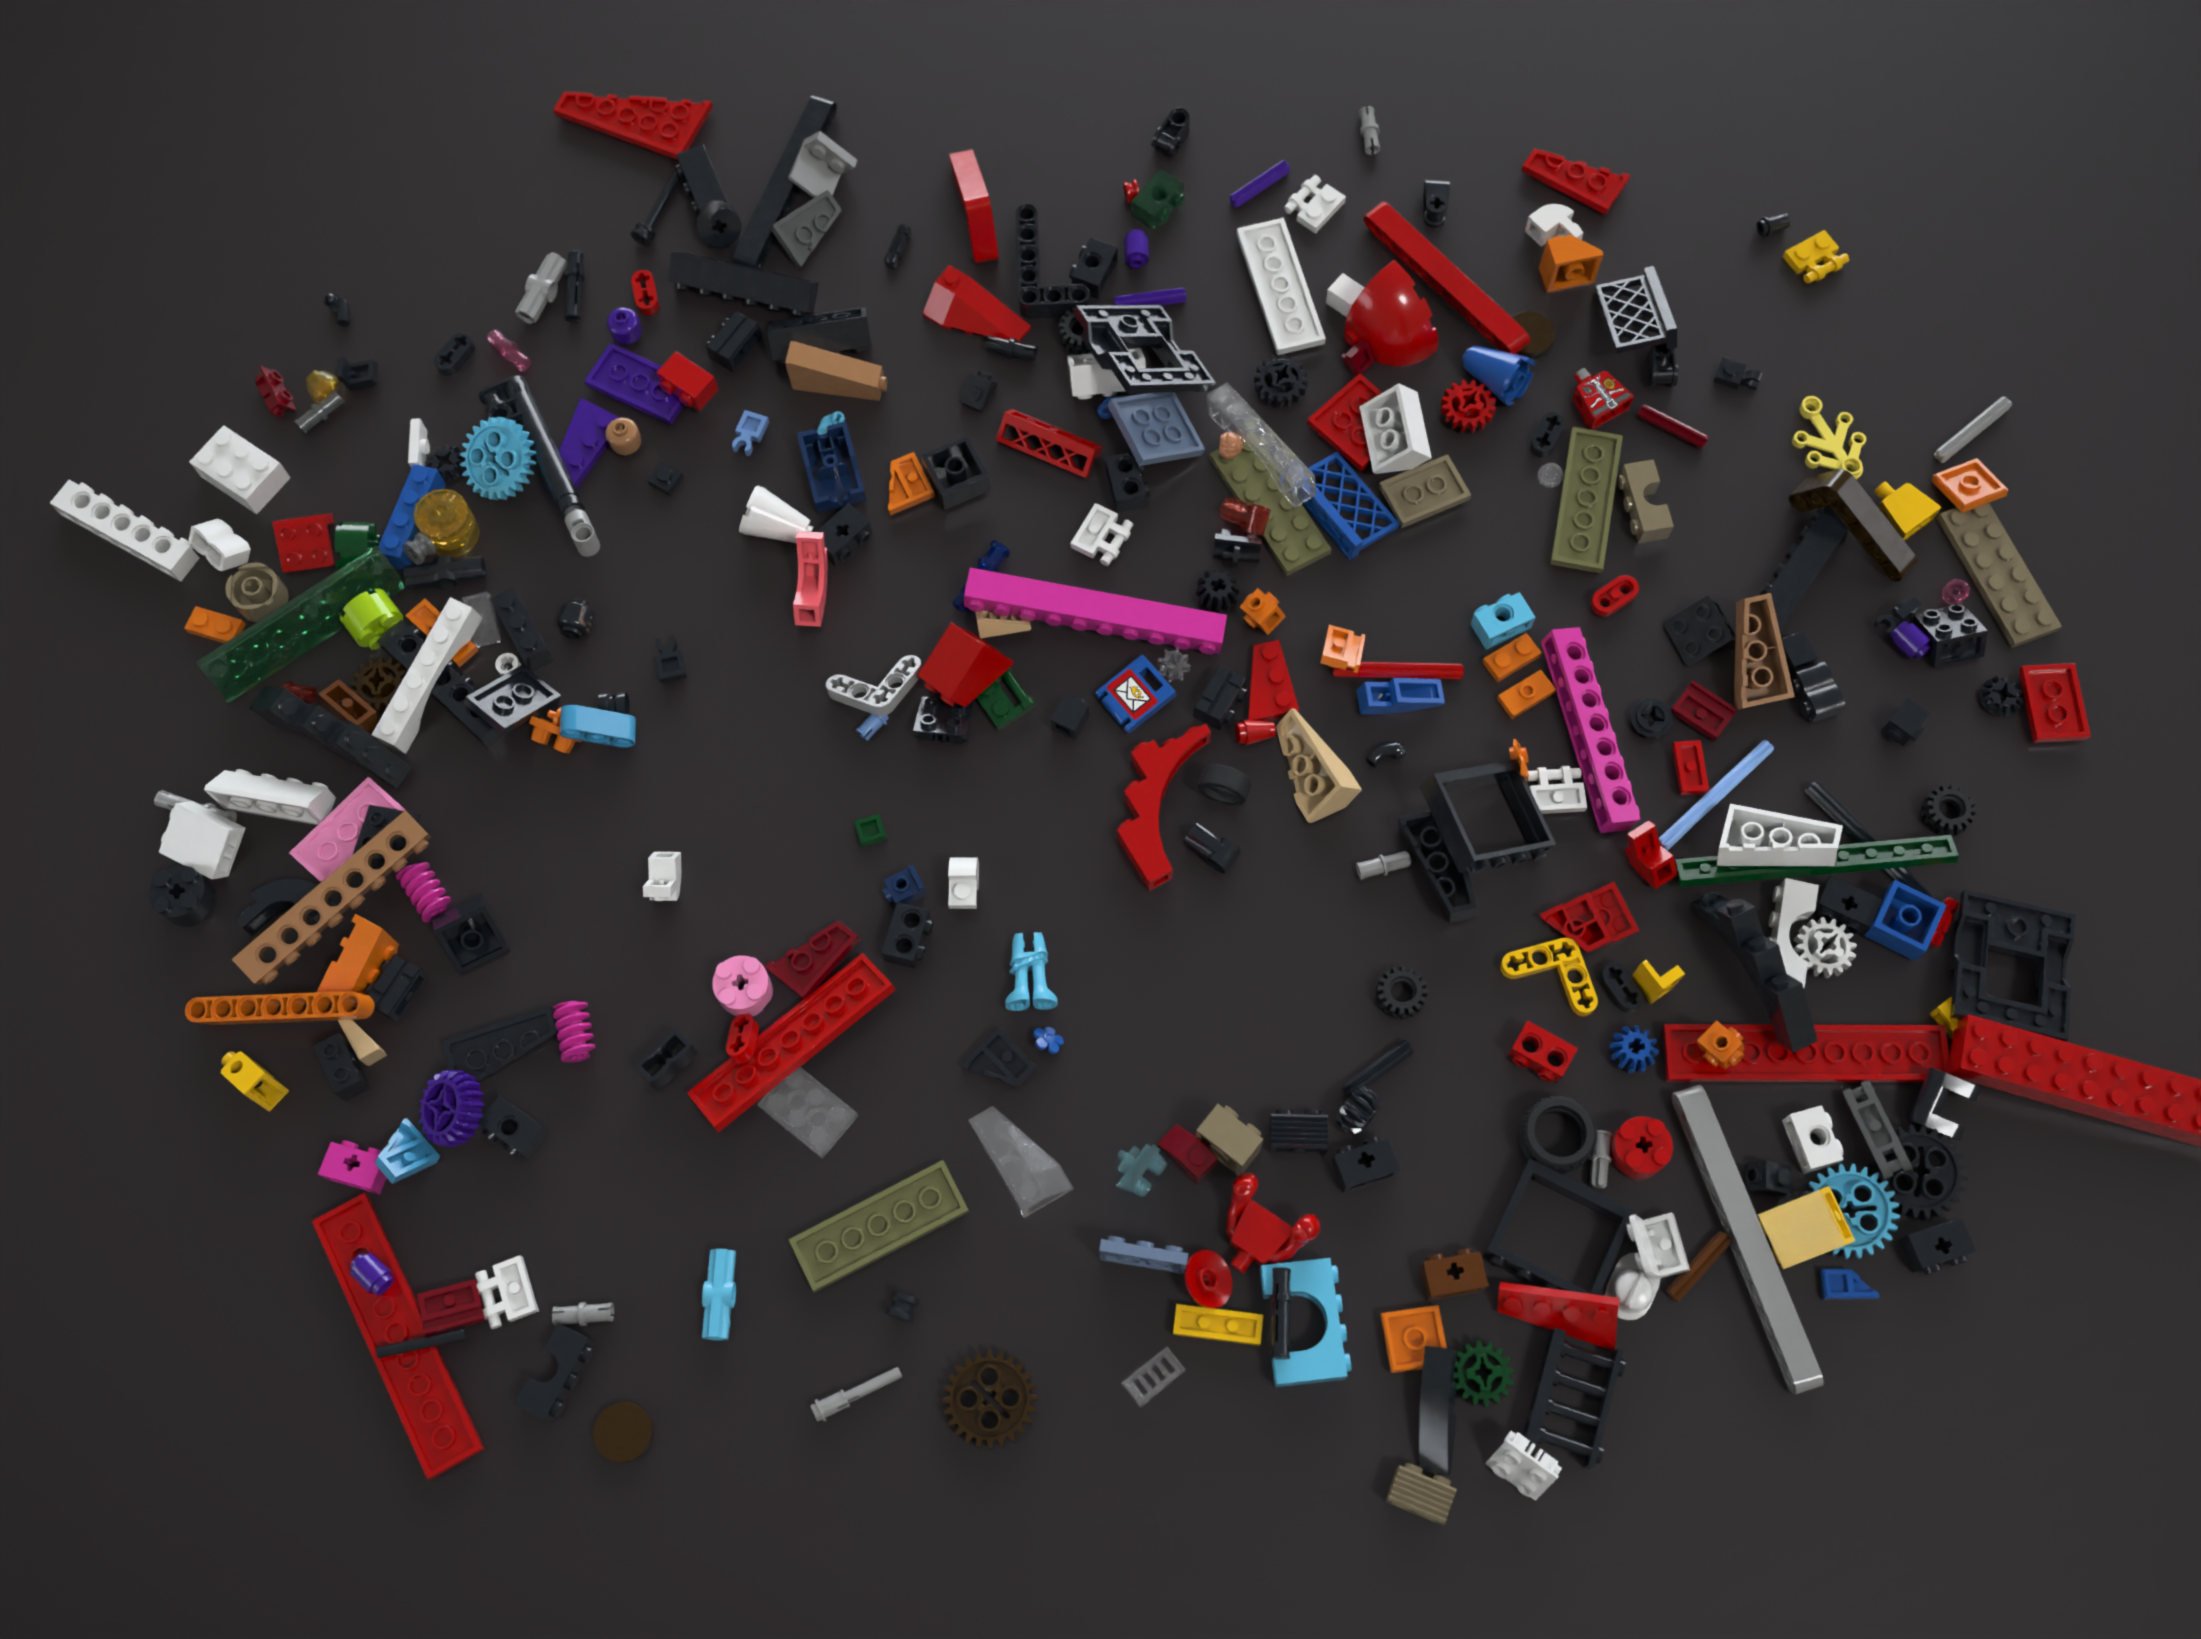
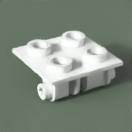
(1521, 1469)

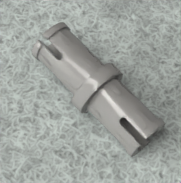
(1369, 130)
(583, 1314)

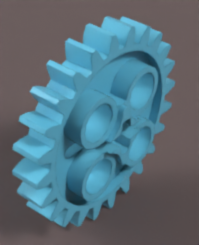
(491, 463)
(1843, 1185)

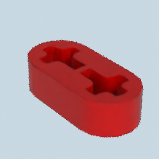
(640, 293)
(738, 1038)

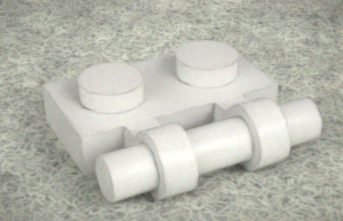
(1319, 209)
(1095, 530)
(1558, 797)
(514, 1288)

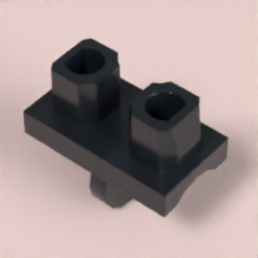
(1237, 547)

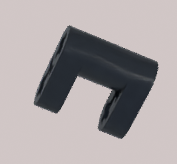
(1932, 1098)

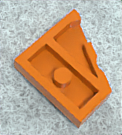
(907, 484)

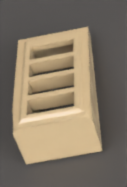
(994, 625)
(363, 1045)

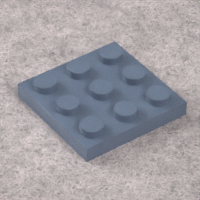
(1156, 427)

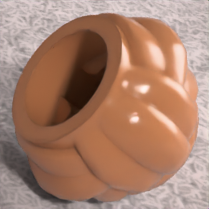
(1230, 445)

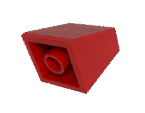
(962, 666)

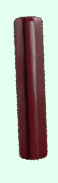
(1672, 426)

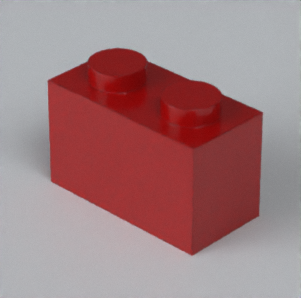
(687, 381)

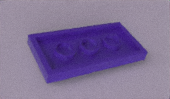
(634, 383)

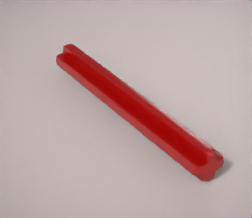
(1404, 670)

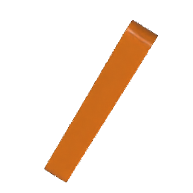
(291, 1008)

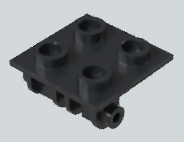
(940, 718)
(375, 821)

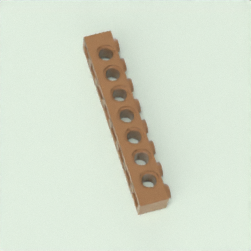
(251, 959)

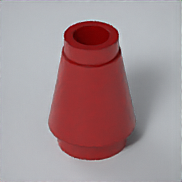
(1253, 731)

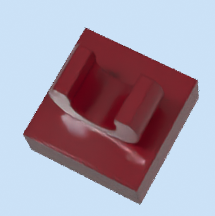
(1359, 357)

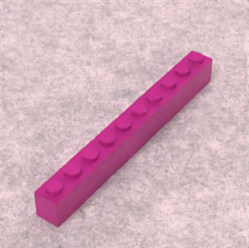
(1094, 611)

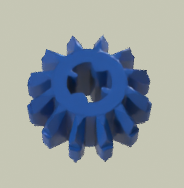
(1641, 1042)

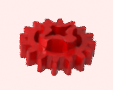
(1468, 407)

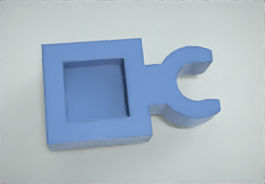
(749, 429)

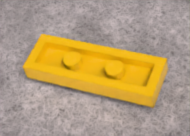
(1218, 1324)

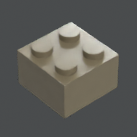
(1230, 1139)

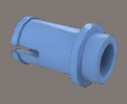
(871, 725)

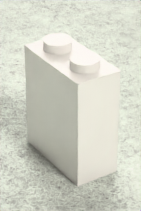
(201, 839)

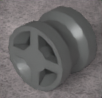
(419, 548)

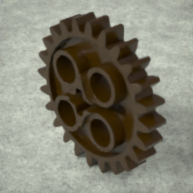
(971, 1418)

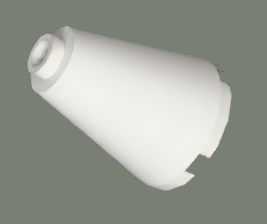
(772, 518)

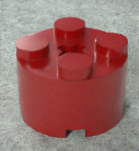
(1649, 1134)

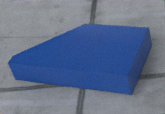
(1844, 1285)

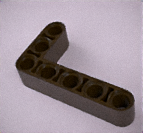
(1860, 516)

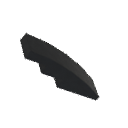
(1437, 1410)

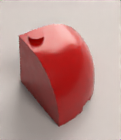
(1392, 319)

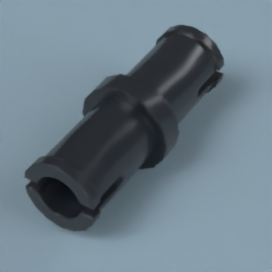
(1012, 348)

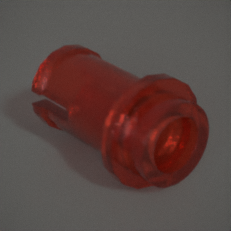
(303, 692)

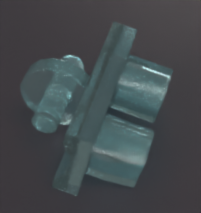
(1133, 1178)

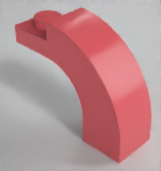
(812, 579)

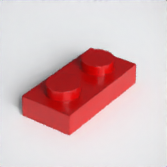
(1690, 767)

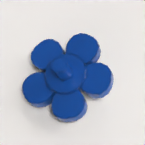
(1047, 1039)

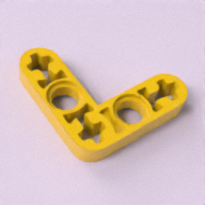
(1562, 963)

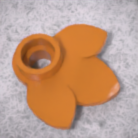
(1521, 756)

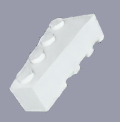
(1776, 839)

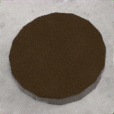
(1539, 330)
(623, 1432)

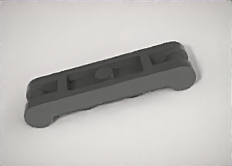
(1876, 1129)

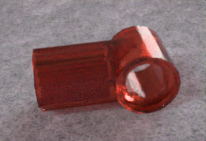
(1250, 516)

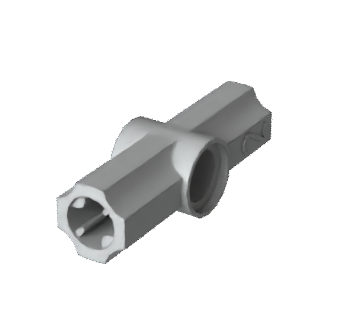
(541, 288)

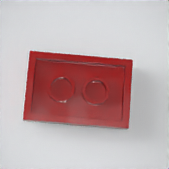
(2054, 703)

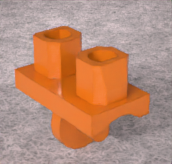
(544, 728)

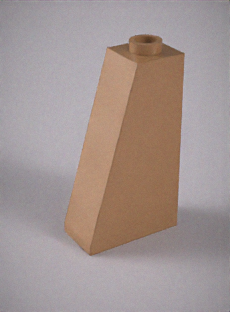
(833, 373)

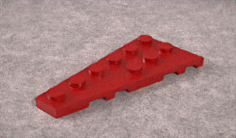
(640, 120)

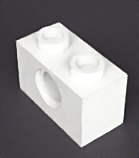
(1809, 1155)

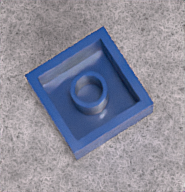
(1905, 920)

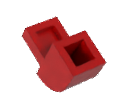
(1648, 857)

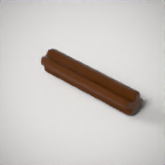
(1699, 1266)

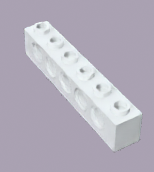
(110, 522)

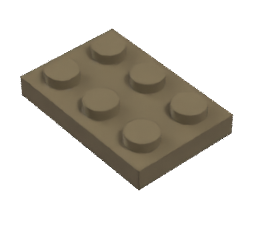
(1424, 491)

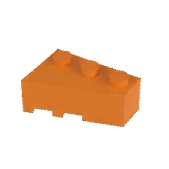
(360, 959)

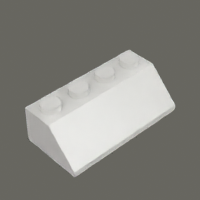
(271, 797)

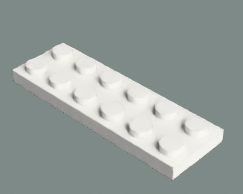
(1280, 286)

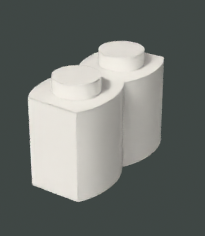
(219, 544)

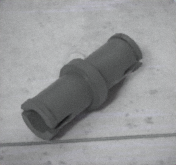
(319, 411)

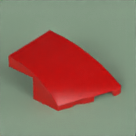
(1593, 918)

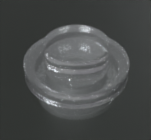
(1550, 475)

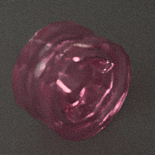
(1963, 593)

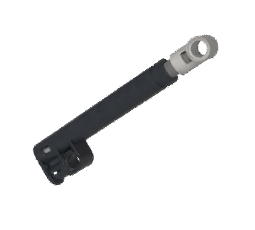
(516, 402)

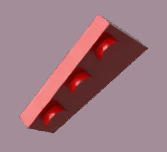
(1271, 685)

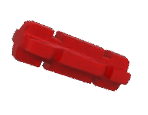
(1945, 921)

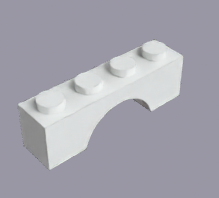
(1794, 902)

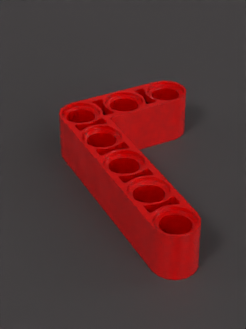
(976, 205)

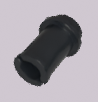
(1772, 224)

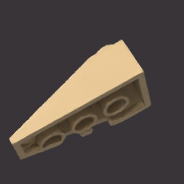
(1318, 774)

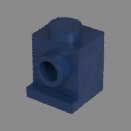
(912, 892)

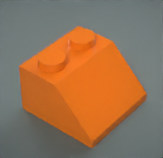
(1568, 263)

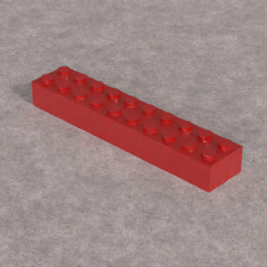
(2077, 1078)

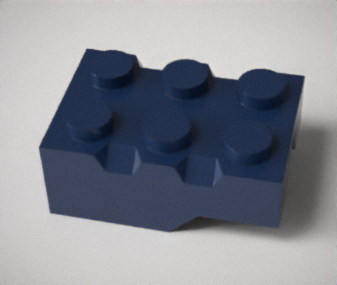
(831, 467)

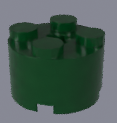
(354, 539)

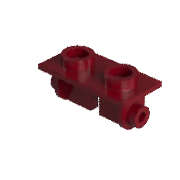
(271, 384)

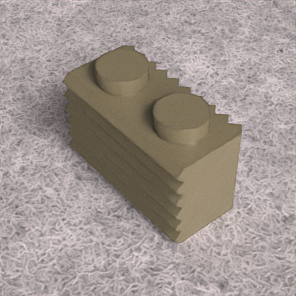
(1421, 1494)

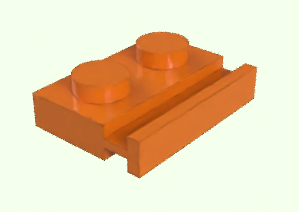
(1342, 649)

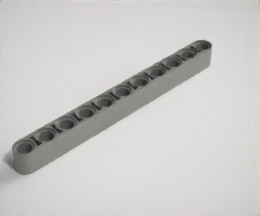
(1748, 1240)

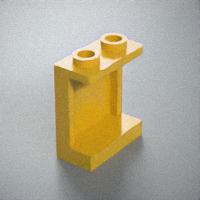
(1805, 1227)

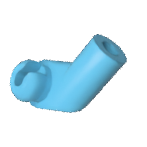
(836, 417)

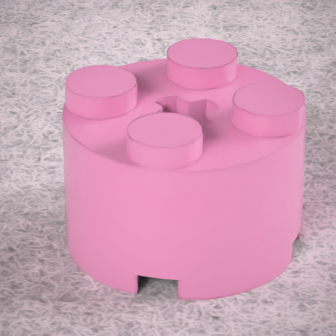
(730, 977)

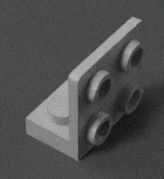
(820, 165)

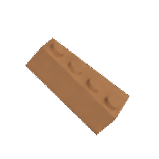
(1759, 655)

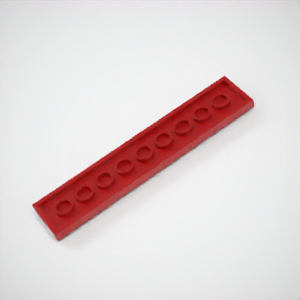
(1839, 1055)
(416, 1379)

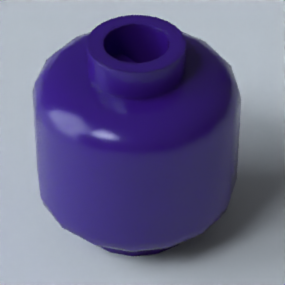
(624, 326)

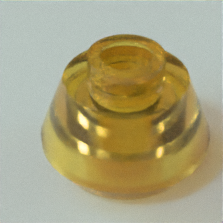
(321, 384)

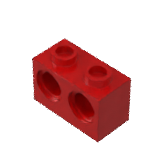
(1545, 1045)

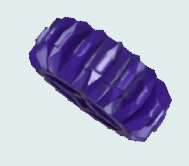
(451, 1108)

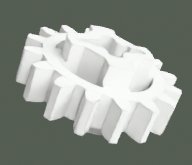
(1836, 956)

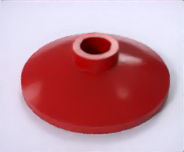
(1208, 1279)

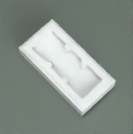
(418, 443)

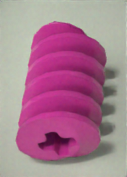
(423, 890)
(571, 1031)

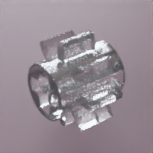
(1174, 658)

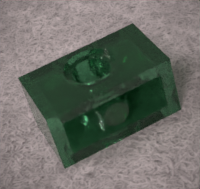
(1157, 199)

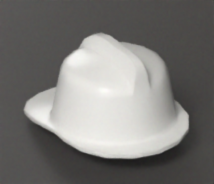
(1632, 1287)

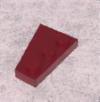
(811, 963)

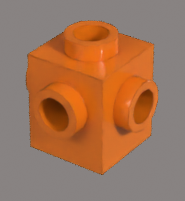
(1262, 611)
(1717, 1037)

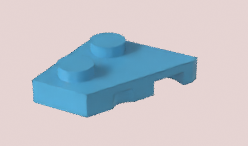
(406, 1153)

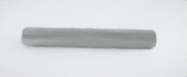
(1972, 429)

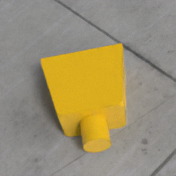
(1906, 508)
(246, 1074)

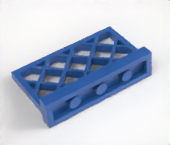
(1328, 512)

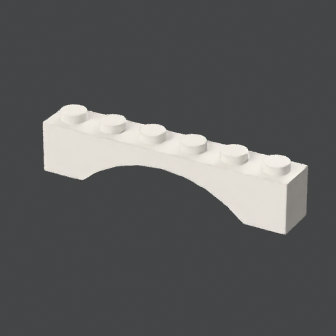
(404, 713)

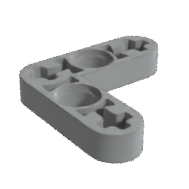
(875, 696)

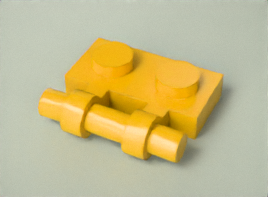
(1811, 252)

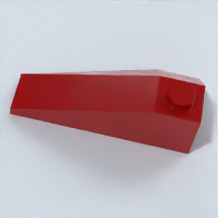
(967, 306)

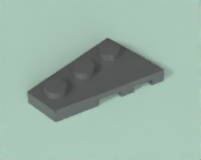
(805, 227)

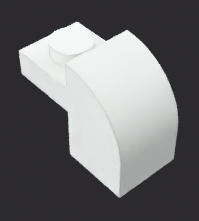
(1550, 222)
(663, 876)
(963, 882)

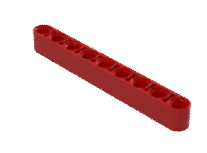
(1446, 279)

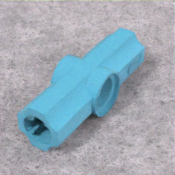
(719, 1294)

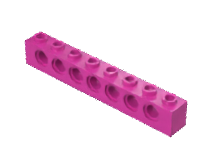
(1590, 730)

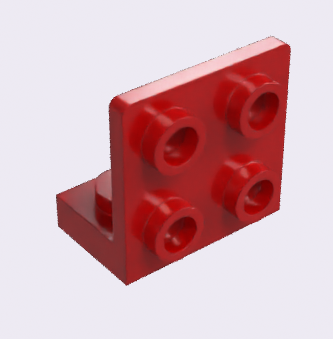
(304, 542)

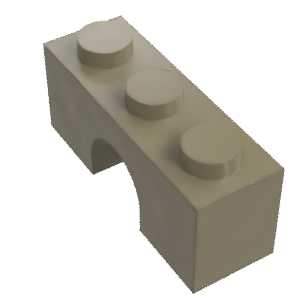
(1647, 520)

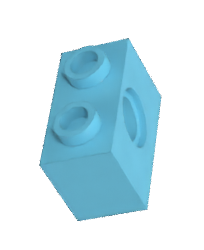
(1493, 631)

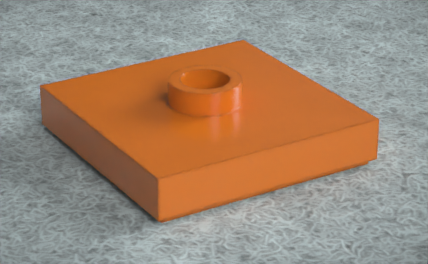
(1969, 485)
(1408, 1334)

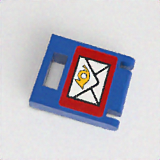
(1132, 696)

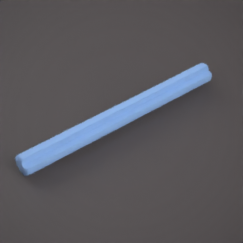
(1715, 794)

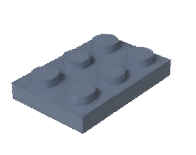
(1143, 1255)

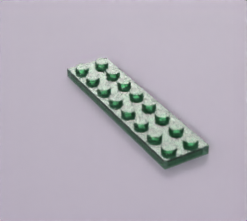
(296, 625)

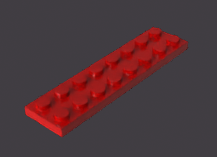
(792, 1041)

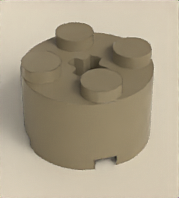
(256, 591)

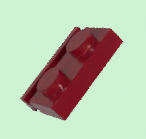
(1703, 710)
(450, 1308)

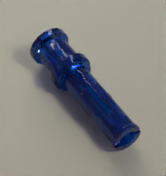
(989, 562)

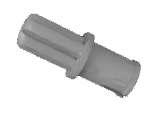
(1383, 864)
(1600, 1160)

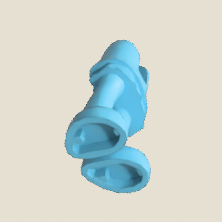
(1021, 964)

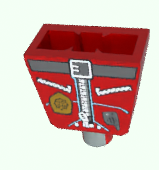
(1600, 398)

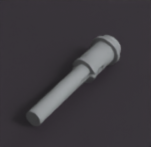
(841, 1399)

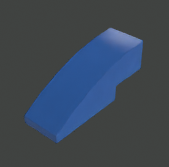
(1399, 695)

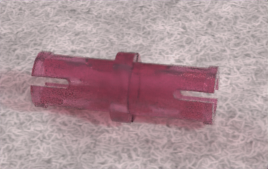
(509, 350)

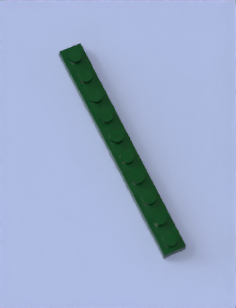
(1849, 858)

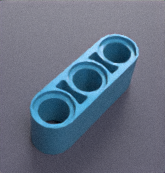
(597, 726)

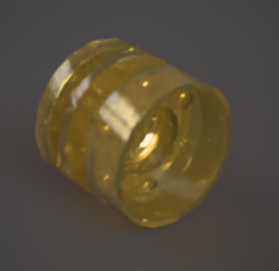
(447, 522)

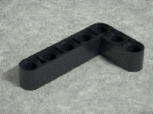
(1030, 271)

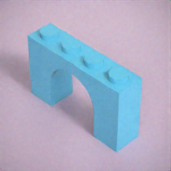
(1327, 1359)

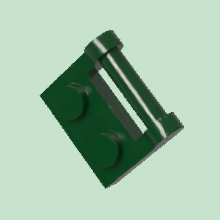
(999, 707)

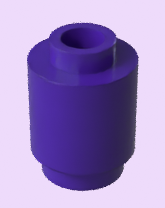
(1136, 249)
(1911, 640)
(371, 1274)

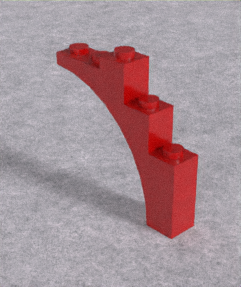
(1156, 768)

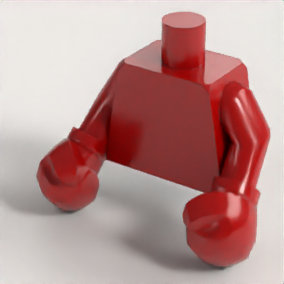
(1259, 1233)

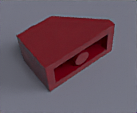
(1188, 1153)

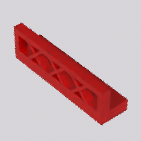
(1052, 434)

